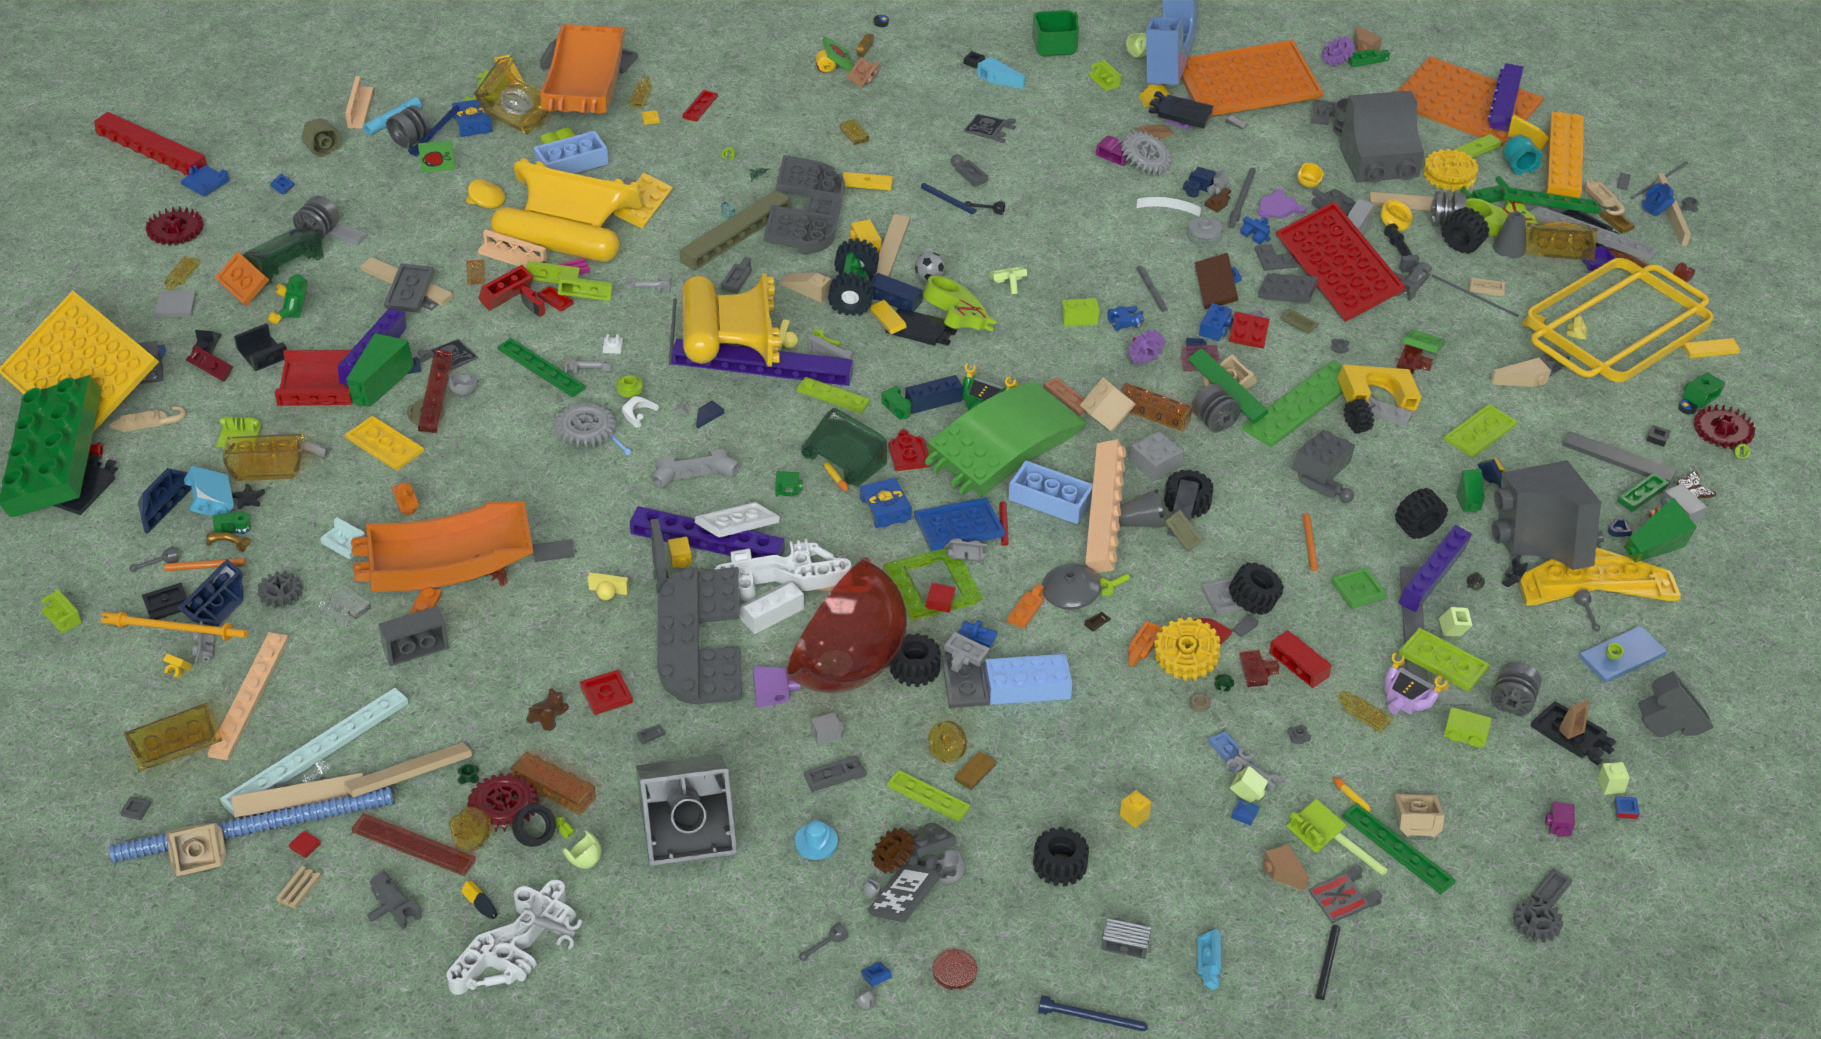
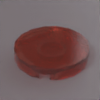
(954, 969)

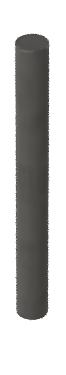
(1151, 288)

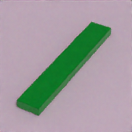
(1550, 200)
(541, 367)
(1217, 375)
(1398, 848)

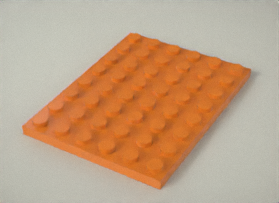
(1250, 78)
(1462, 98)

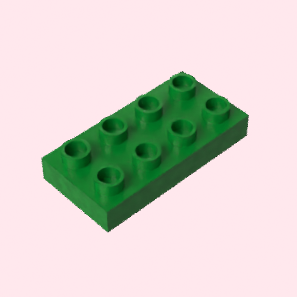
(50, 446)

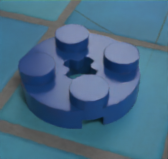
(1656, 206)

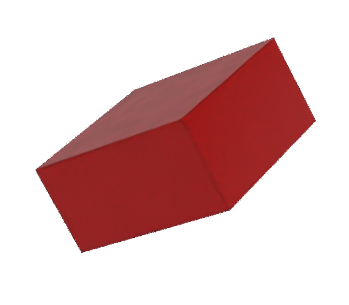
(940, 597)

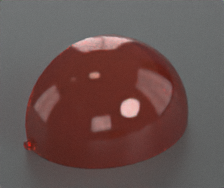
(851, 633)

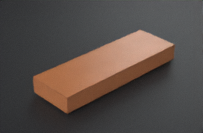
(1065, 395)

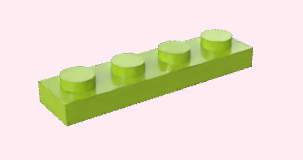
(833, 395)

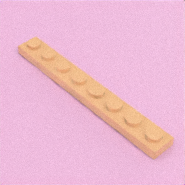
(248, 695)

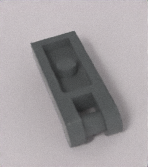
(834, 773)

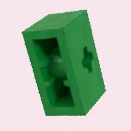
(1703, 389)

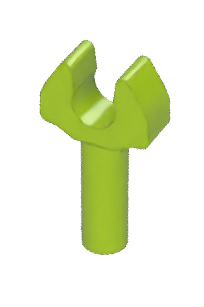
(820, 333)
(1113, 583)

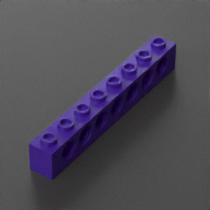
(679, 526)

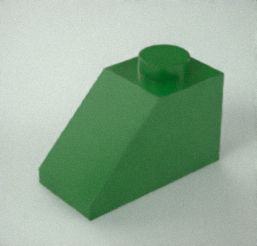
(1471, 490)

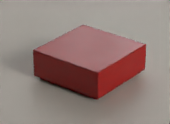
(304, 844)

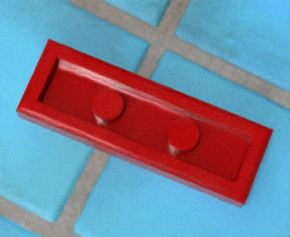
(700, 105)

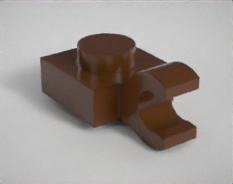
(1219, 202)

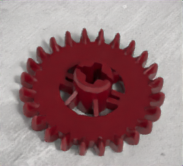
(174, 226)
(1724, 428)
(507, 787)

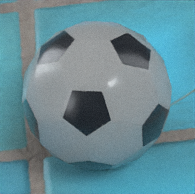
(928, 265)

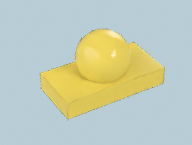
(787, 339)
(607, 585)

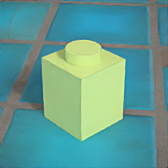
(1455, 621)
(1613, 778)
(1249, 785)

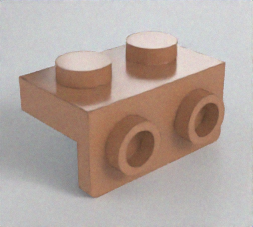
(862, 72)

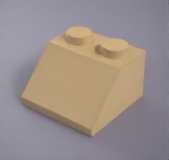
(1107, 404)

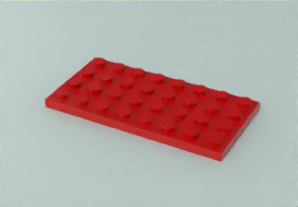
(1343, 260)

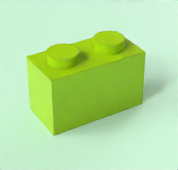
(1080, 312)
(1467, 727)

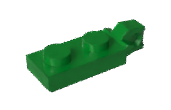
(1368, 57)

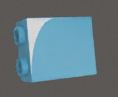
(210, 491)

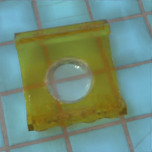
(510, 98)

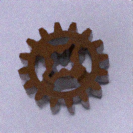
(893, 850)

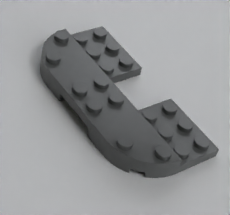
(816, 226)
(683, 603)

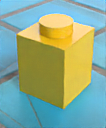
(679, 552)
(1135, 808)

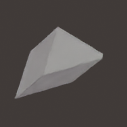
(682, 407)

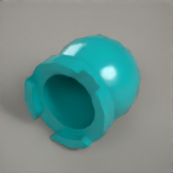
(1522, 154)

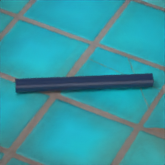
(949, 199)

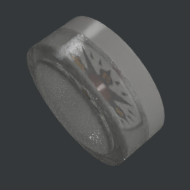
(1204, 231)

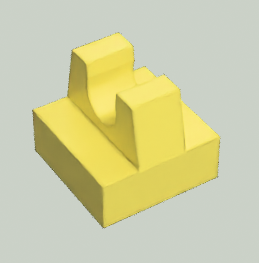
(1578, 328)

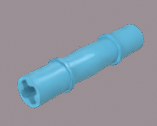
(380, 121)

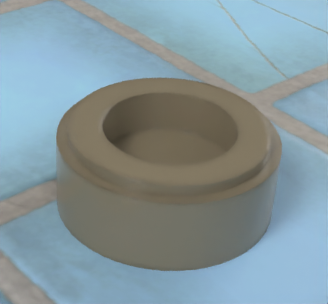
(1200, 702)

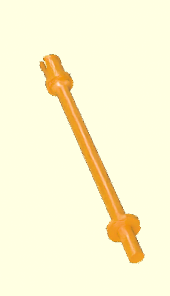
(121, 620)

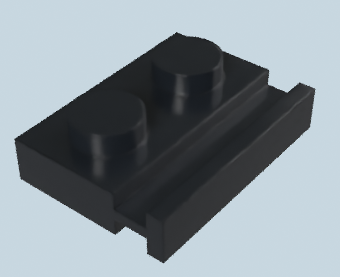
(164, 601)

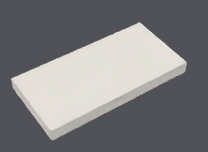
(737, 519)

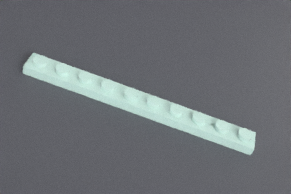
(321, 746)

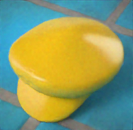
(485, 194)
(1397, 213)

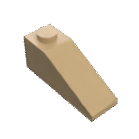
(809, 284)
(1527, 373)

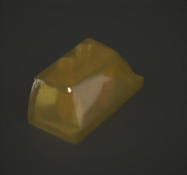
(1561, 240)
(263, 456)
(173, 737)

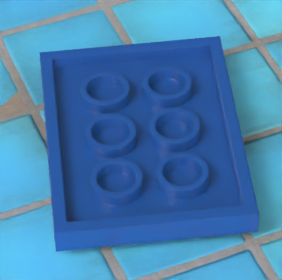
(963, 520)

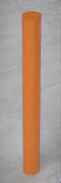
(1310, 542)
(202, 564)

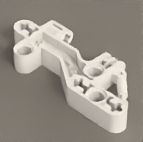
(794, 568)
(504, 945)

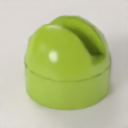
(725, 151)
(1746, 451)
(1612, 648)

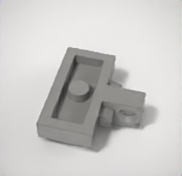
(965, 651)

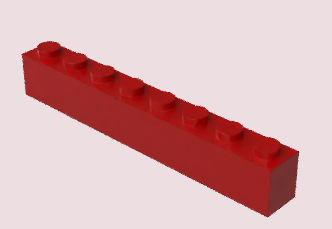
(148, 143)

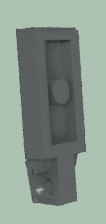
(737, 276)

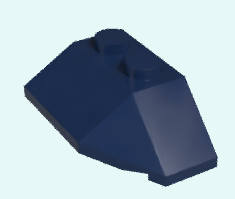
(162, 497)
(215, 596)

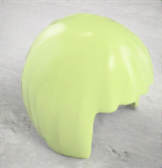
(1136, 45)
(585, 852)

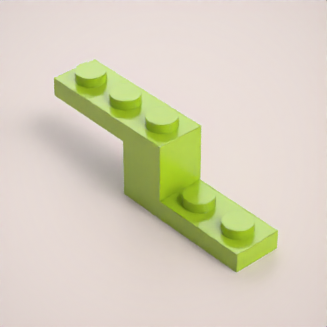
(569, 281)

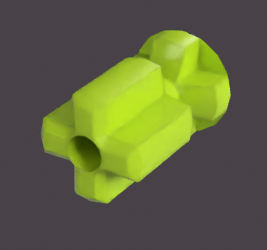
(565, 828)

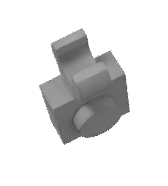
(1220, 182)

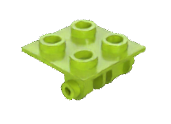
(237, 427)
(1315, 825)

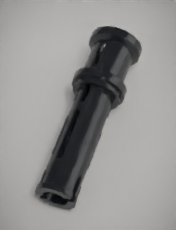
(1397, 239)

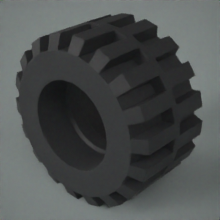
(1458, 238)
(1204, 494)
(1421, 513)
(1256, 588)
(920, 670)
(1061, 869)

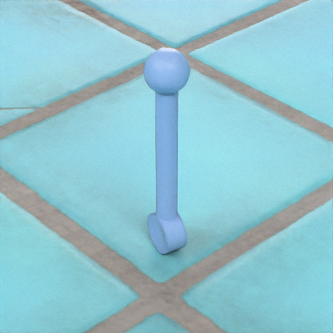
(627, 451)

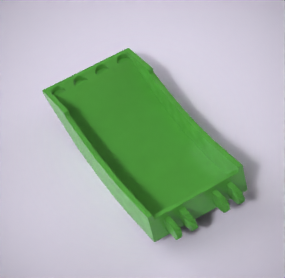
(1000, 436)

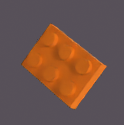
(242, 278)

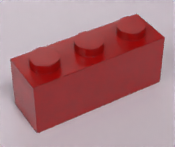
(504, 287)
(1300, 659)

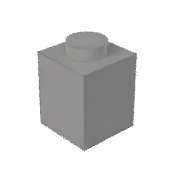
(826, 728)

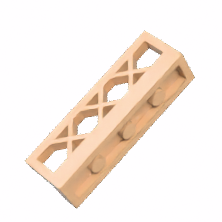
(358, 104)
(512, 254)

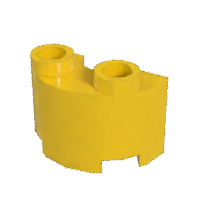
(1148, 94)

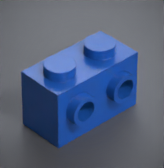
(1215, 322)

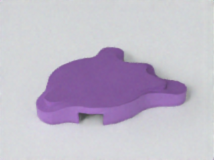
(1279, 205)

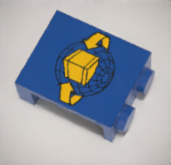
(472, 118)
(886, 502)

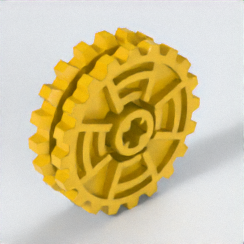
(1450, 169)
(1187, 648)

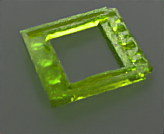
(913, 601)

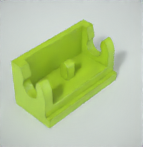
(1105, 75)
(60, 611)

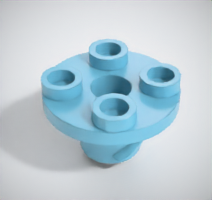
(816, 841)

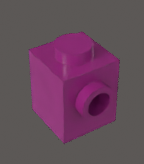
(1561, 819)

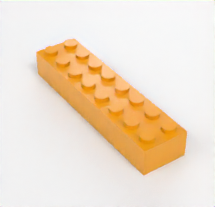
(1564, 154)

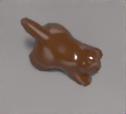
(547, 710)

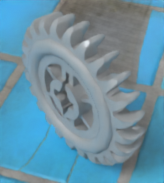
(1146, 159)
(585, 426)

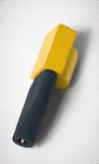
(479, 899)

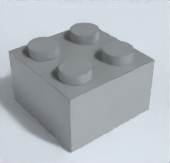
(1156, 456)

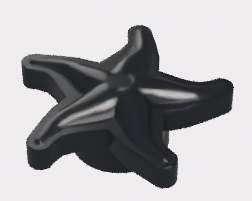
(248, 497)

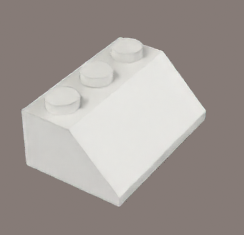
(772, 607)

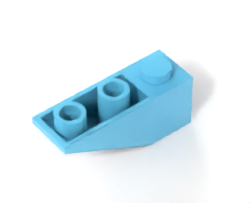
(999, 73)

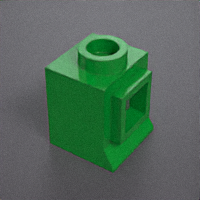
(787, 483)

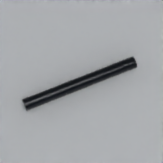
(1328, 961)

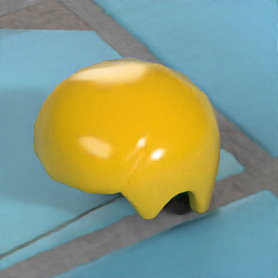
(1310, 175)

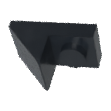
(207, 340)

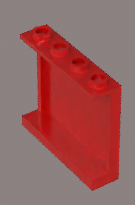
(312, 379)

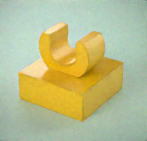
(177, 664)

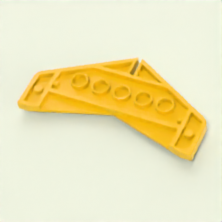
(1610, 573)

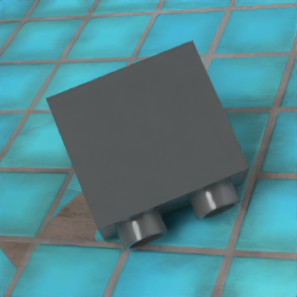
(1382, 137)
(1548, 514)
(686, 809)

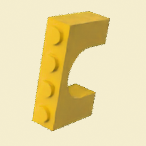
(1399, 382)

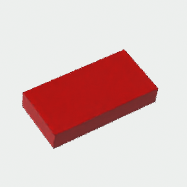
(551, 296)

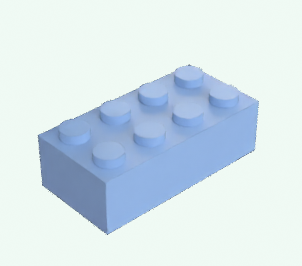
(573, 153)
(1051, 492)
(1028, 679)

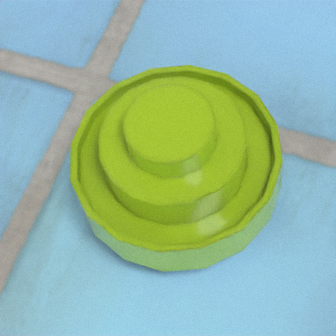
(629, 386)

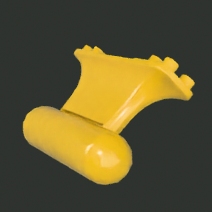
(566, 211)
(728, 319)

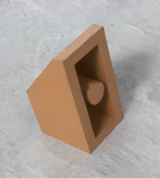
(1366, 40)
(1285, 867)

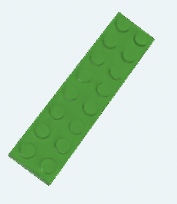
(1297, 405)

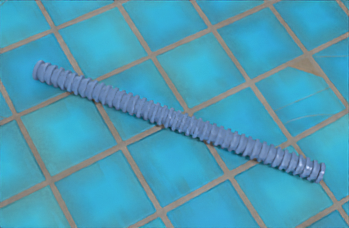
(262, 822)

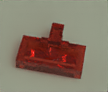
(1412, 359)
(1256, 669)

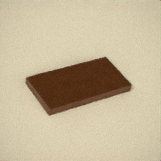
(1216, 280)

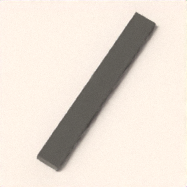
(1411, 621)

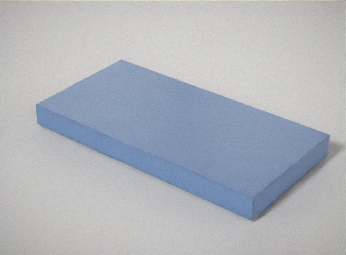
(1638, 648)

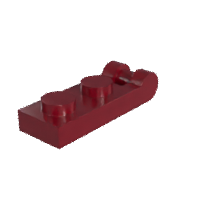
(209, 363)

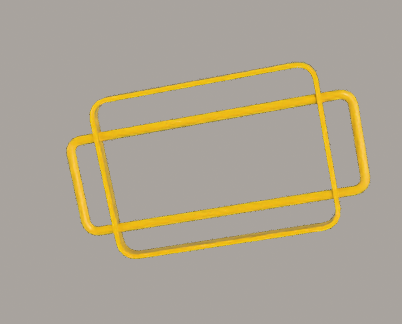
(1604, 367)

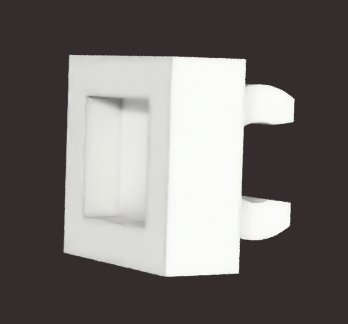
(612, 345)

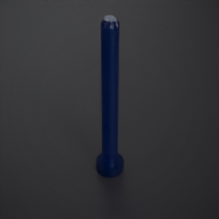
(414, 150)

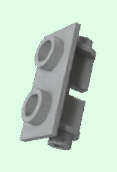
(957, 550)
(200, 649)

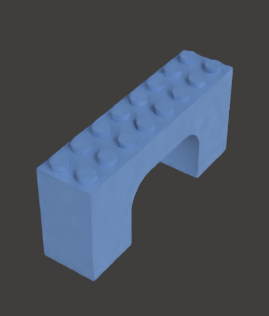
(1171, 41)

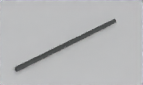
(1668, 174)
(1476, 296)
(672, 330)

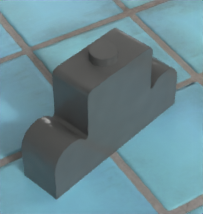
(1673, 708)

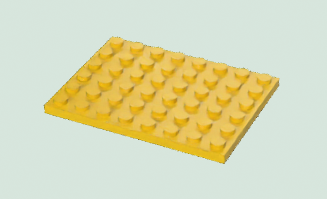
(78, 344)

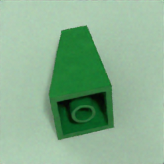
(1662, 533)

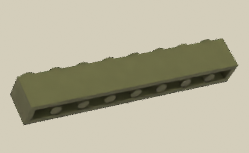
(731, 231)

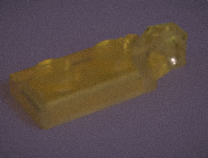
(641, 94)
(181, 272)
(1365, 711)

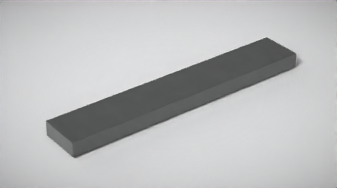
(1617, 457)

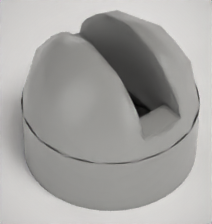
(869, 888)
(866, 1000)

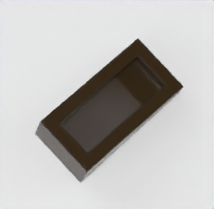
(1096, 621)

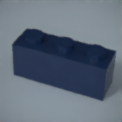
(896, 292)
(934, 394)

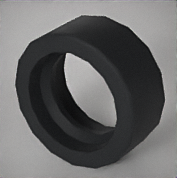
(549, 820)

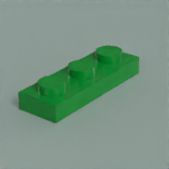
(1643, 492)

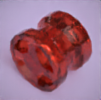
(1684, 272)

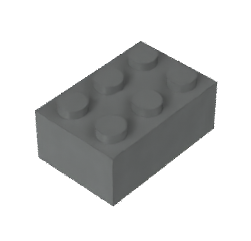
(1323, 457)
(413, 636)

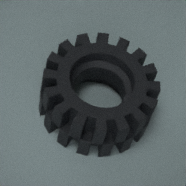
(1359, 415)

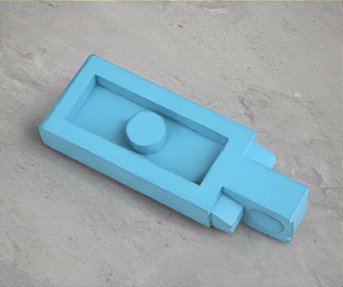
(1209, 958)

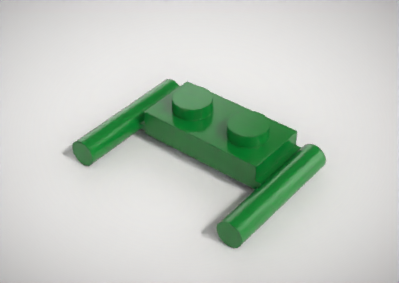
(1489, 194)

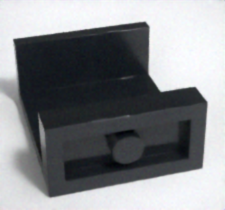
(259, 347)

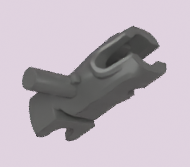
(1415, 279)
(392, 900)

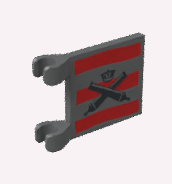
(1341, 896)

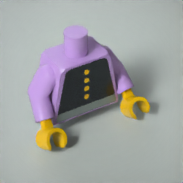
(1408, 691)

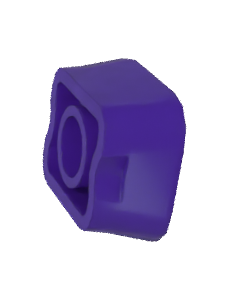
(1602, 256)

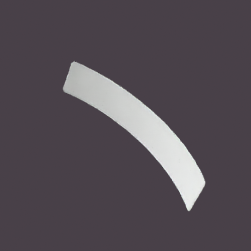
(1169, 202)

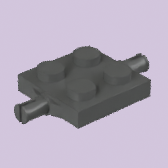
(1323, 199)

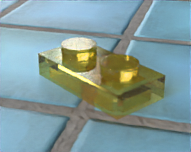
(854, 132)

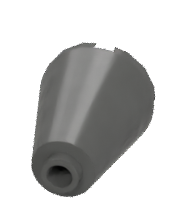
(1512, 236)
(1143, 511)

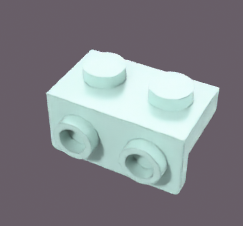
(340, 537)

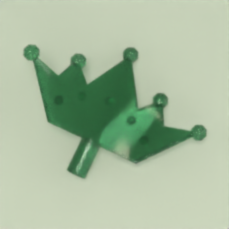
(754, 173)

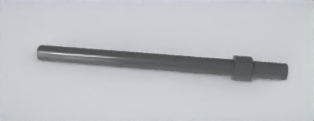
(1235, 215)

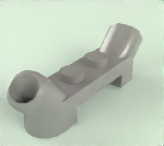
(669, 469)

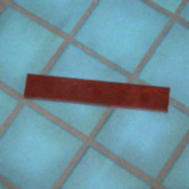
(435, 391)
(413, 844)

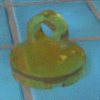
(947, 741)
(470, 829)

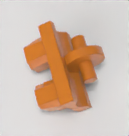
(405, 498)

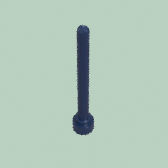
(1048, 1006)

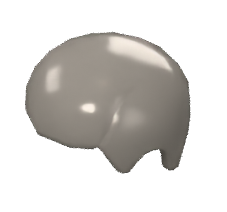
(462, 384)
(952, 863)

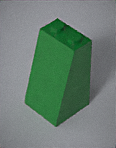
(379, 369)

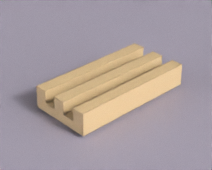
(1487, 289)
(315, 877)

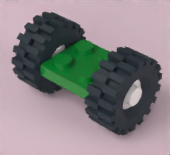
(851, 289)

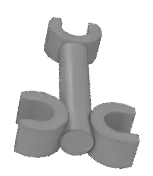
(662, 283)
(574, 364)
(1242, 761)
(566, 931)

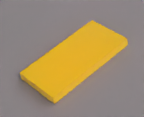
(384, 443)

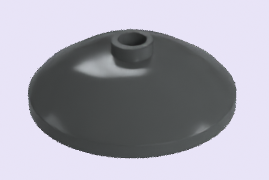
(1071, 586)

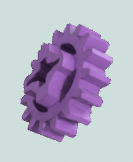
(1338, 51)
(1146, 347)

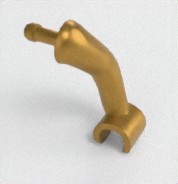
(217, 536)

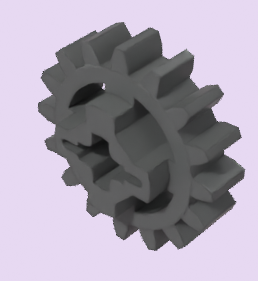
(271, 594)
(1538, 920)

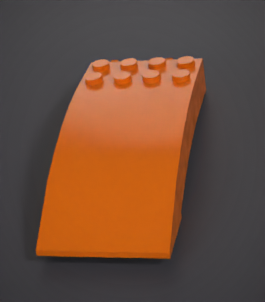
(583, 69)
(442, 549)

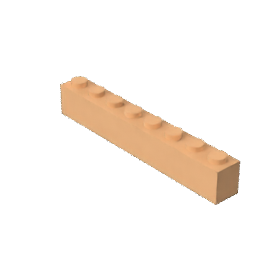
(1105, 506)

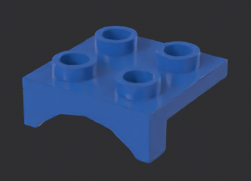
(205, 179)

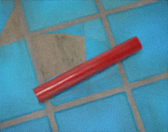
(1004, 522)

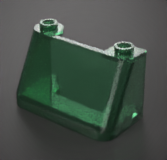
(283, 249)
(848, 445)

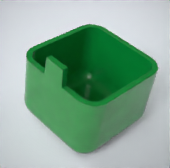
(1055, 32)

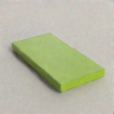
(1480, 430)
(1444, 659)

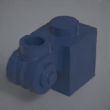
(1199, 180)

